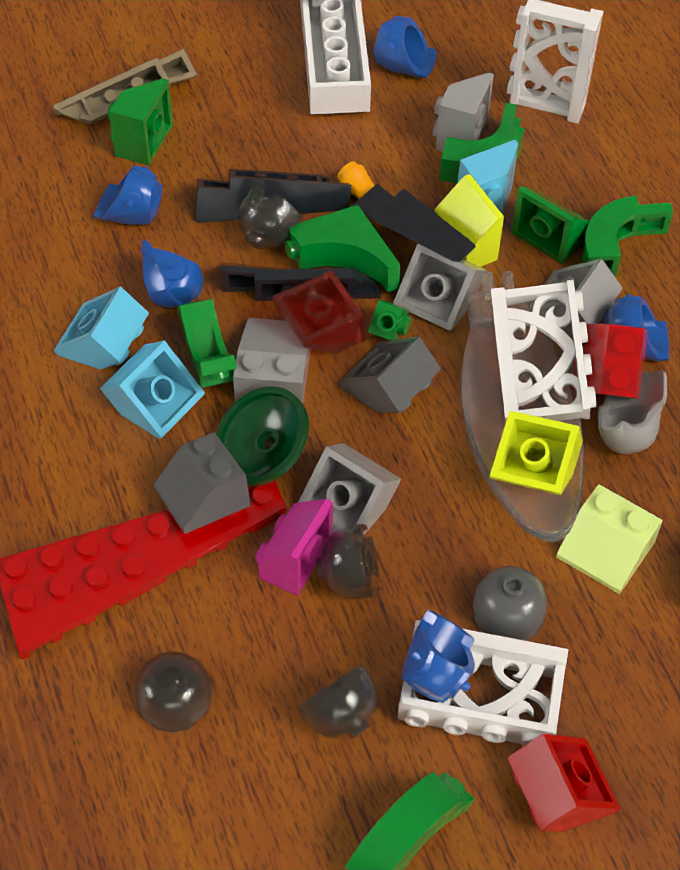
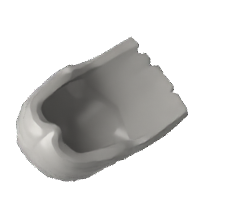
(633, 424)

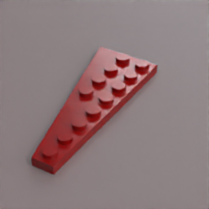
(84, 575)

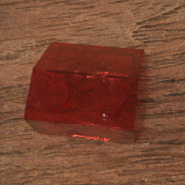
(322, 314)

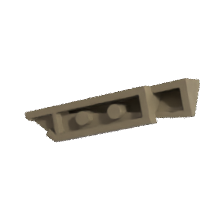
(94, 102)

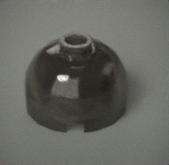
(266, 220)
(349, 563)
(173, 691)
(343, 705)

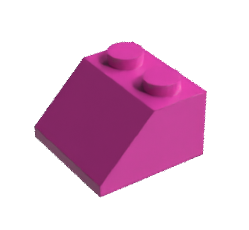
(296, 545)

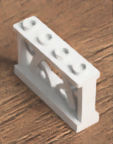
(584, 34)
(510, 319)
(501, 653)

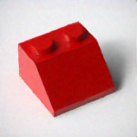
(616, 359)
(562, 782)

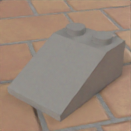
(270, 357)

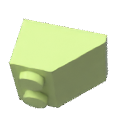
(609, 538)

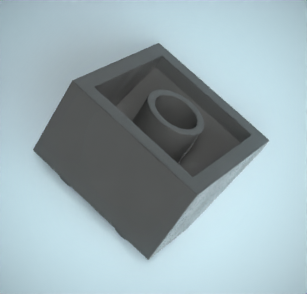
(391, 374)
(202, 484)

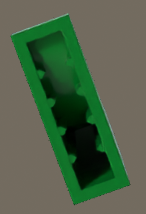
(344, 241)

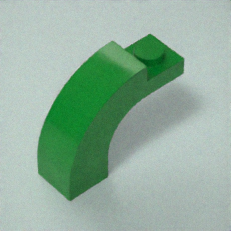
(458, 149)
(619, 221)
(205, 343)
(411, 823)

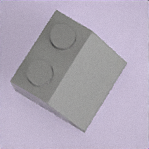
(463, 110)
(438, 287)
(597, 287)
(353, 483)

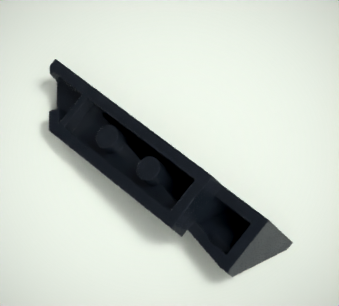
(302, 191)
(415, 221)
(273, 281)

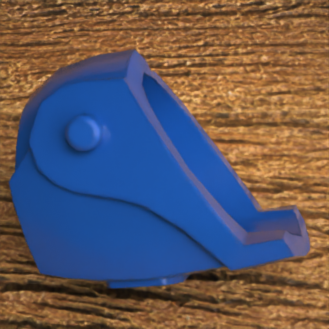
(403, 48)
(133, 199)
(170, 277)
(635, 312)
(439, 658)

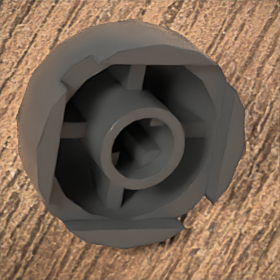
(510, 603)

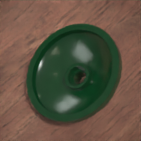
(265, 433)

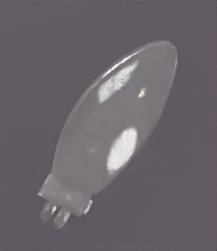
(535, 511)

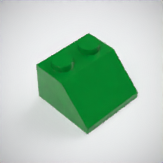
(141, 121)
(548, 224)

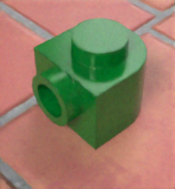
(390, 320)

